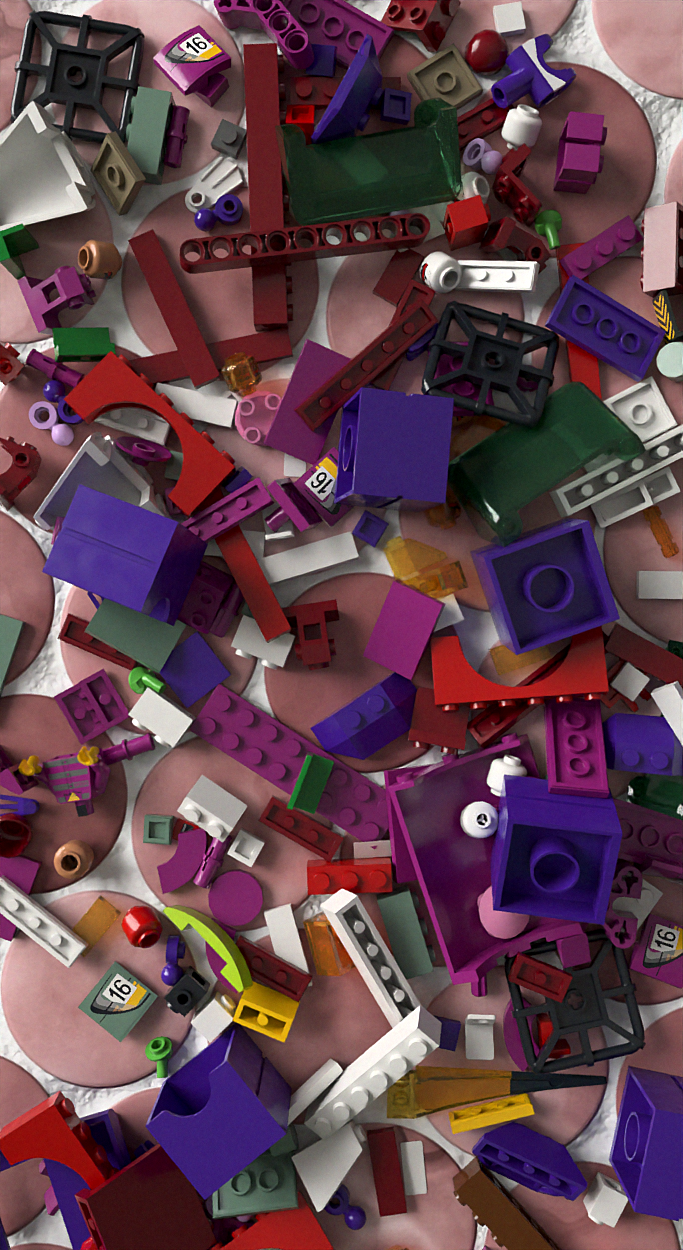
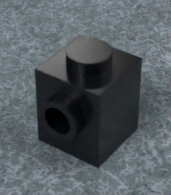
(187, 992)

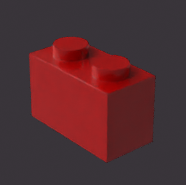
(466, 222)

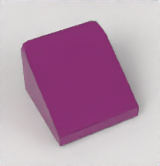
(216, 88)
(573, 950)

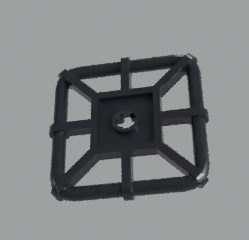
(92, 64)
(499, 377)
(588, 1015)

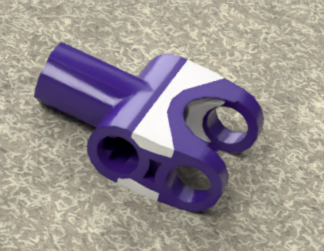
(531, 76)

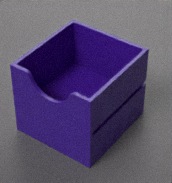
(393, 450)
(126, 554)
(545, 585)
(553, 852)
(221, 1111)
(650, 1143)

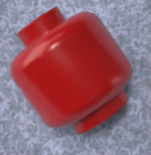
(142, 926)

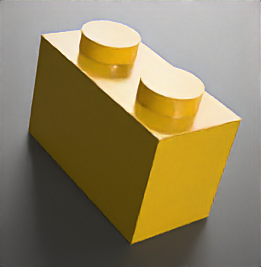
(266, 1011)

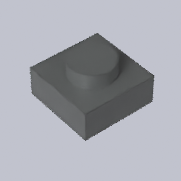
(229, 139)

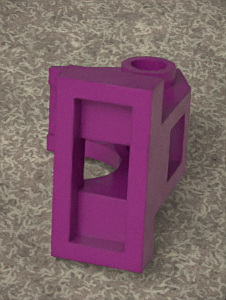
(73, 291)

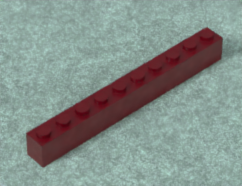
(266, 180)

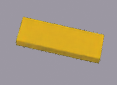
(491, 1113)

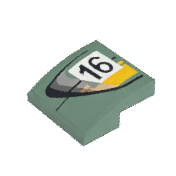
(117, 1001)

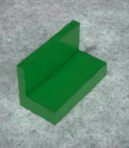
(13, 243)
(81, 344)
(311, 782)

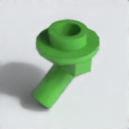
(547, 225)
(142, 678)
(160, 1053)

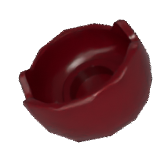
(487, 52)
(14, 835)

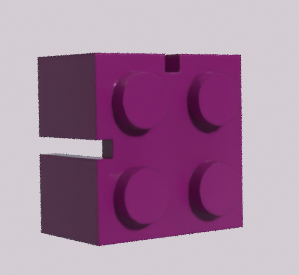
(579, 152)

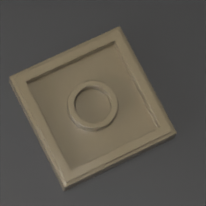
(445, 77)
(117, 173)

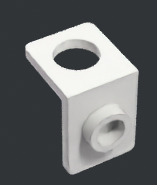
(283, 532)
(479, 1037)

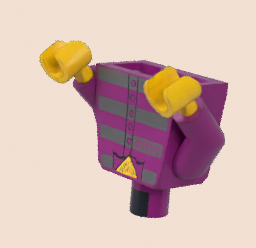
(72, 776)

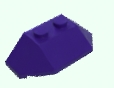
(353, 98)
(369, 719)
(642, 745)
(530, 1160)

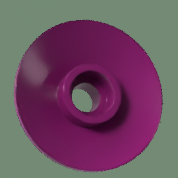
(143, 450)

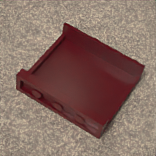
(147, 1208)

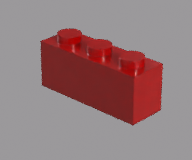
(350, 874)

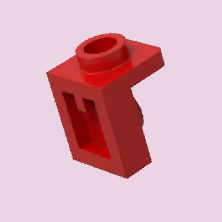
(303, 117)
(544, 1029)

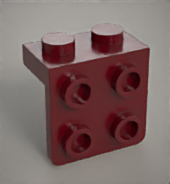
(425, 17)
(512, 191)
(436, 727)

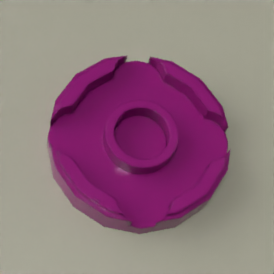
(235, 897)

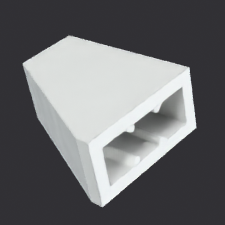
(329, 1161)

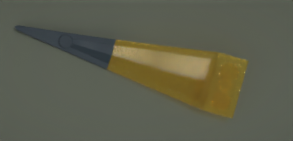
(441, 1088)

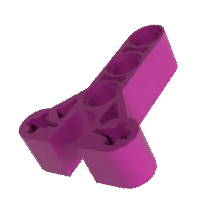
(272, 18)
(615, 918)

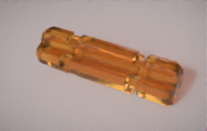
(661, 531)

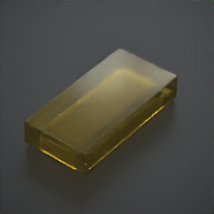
(506, 661)
(95, 922)

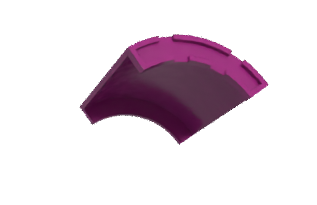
(457, 867)

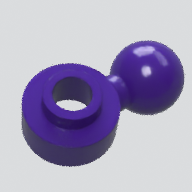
(206, 219)
(55, 392)
(174, 951)
(354, 1215)

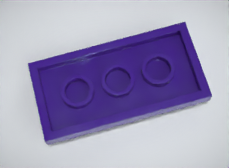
(605, 328)

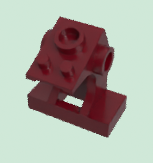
(507, 235)
(20, 473)
(314, 652)

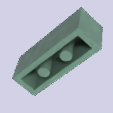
(148, 129)
(406, 931)

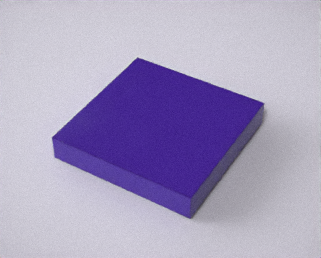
(193, 669)

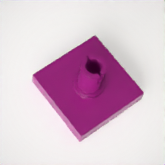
(292, 507)

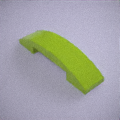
(236, 969)

